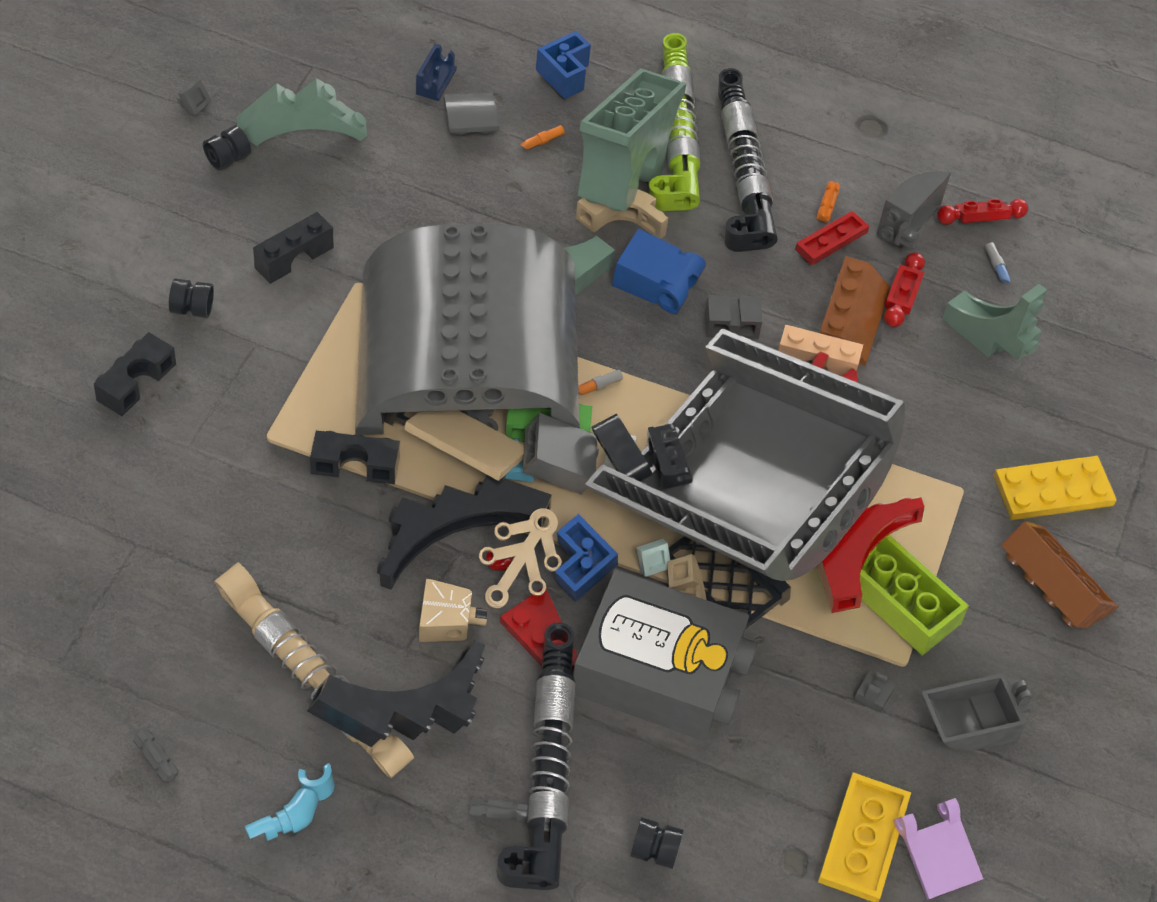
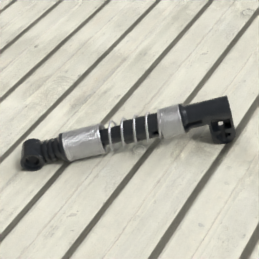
(757, 227)
(548, 802)

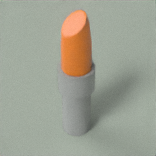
(600, 382)

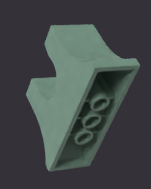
(628, 138)

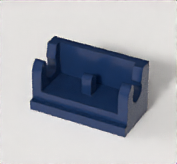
(435, 73)

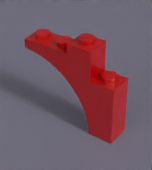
(843, 565)

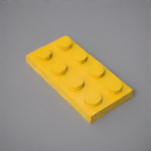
(1054, 487)
(864, 838)

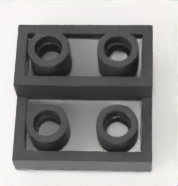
(471, 113)

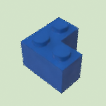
(564, 63)
(589, 561)

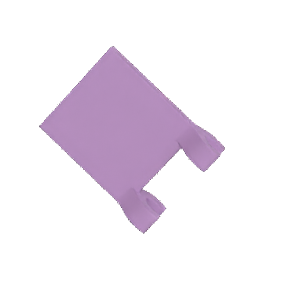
(940, 851)

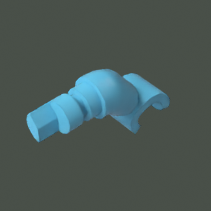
(300, 809)

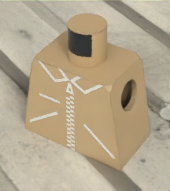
(448, 613)

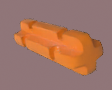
(828, 201)

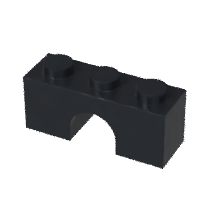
(276, 254)
(147, 357)
(335, 449)

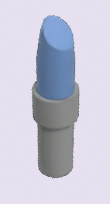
(997, 263)

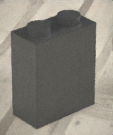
(559, 453)

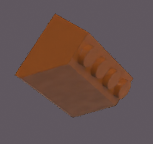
(856, 305)
(1058, 575)

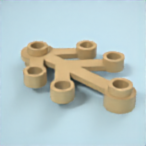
(523, 554)

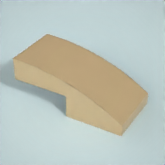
(686, 576)

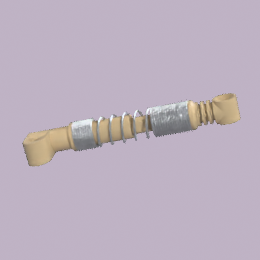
(283, 640)

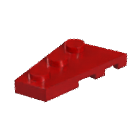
(529, 622)

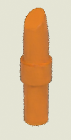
(543, 137)

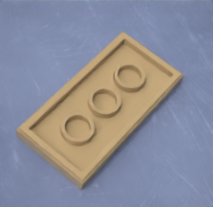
(467, 441)

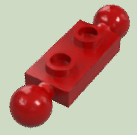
(982, 211)
(904, 289)

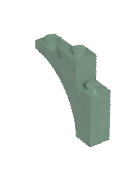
(311, 108)
(591, 261)
(995, 326)

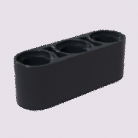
(621, 448)

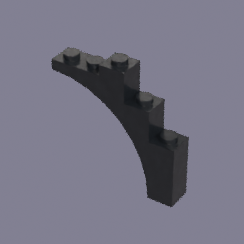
(453, 511)
(373, 713)

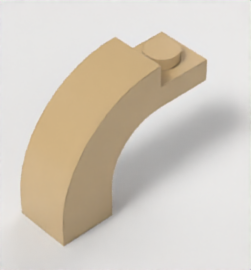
(641, 212)

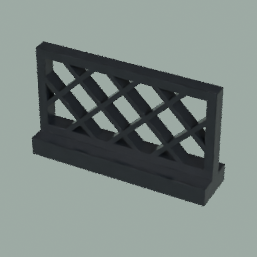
(777, 590)

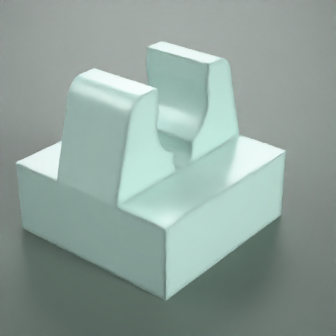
(653, 557)

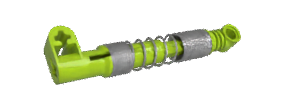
(681, 189)

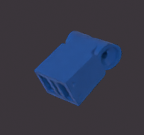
(657, 271)

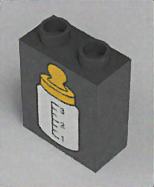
(663, 656)

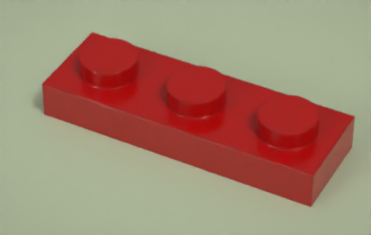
(832, 238)

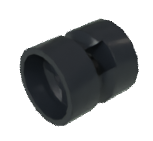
(228, 147)
(189, 297)
(656, 843)

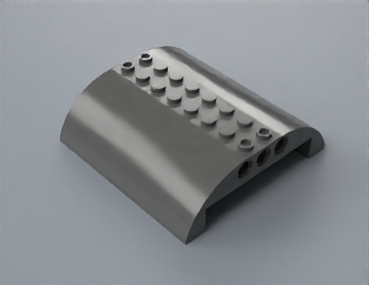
(467, 324)
(774, 459)

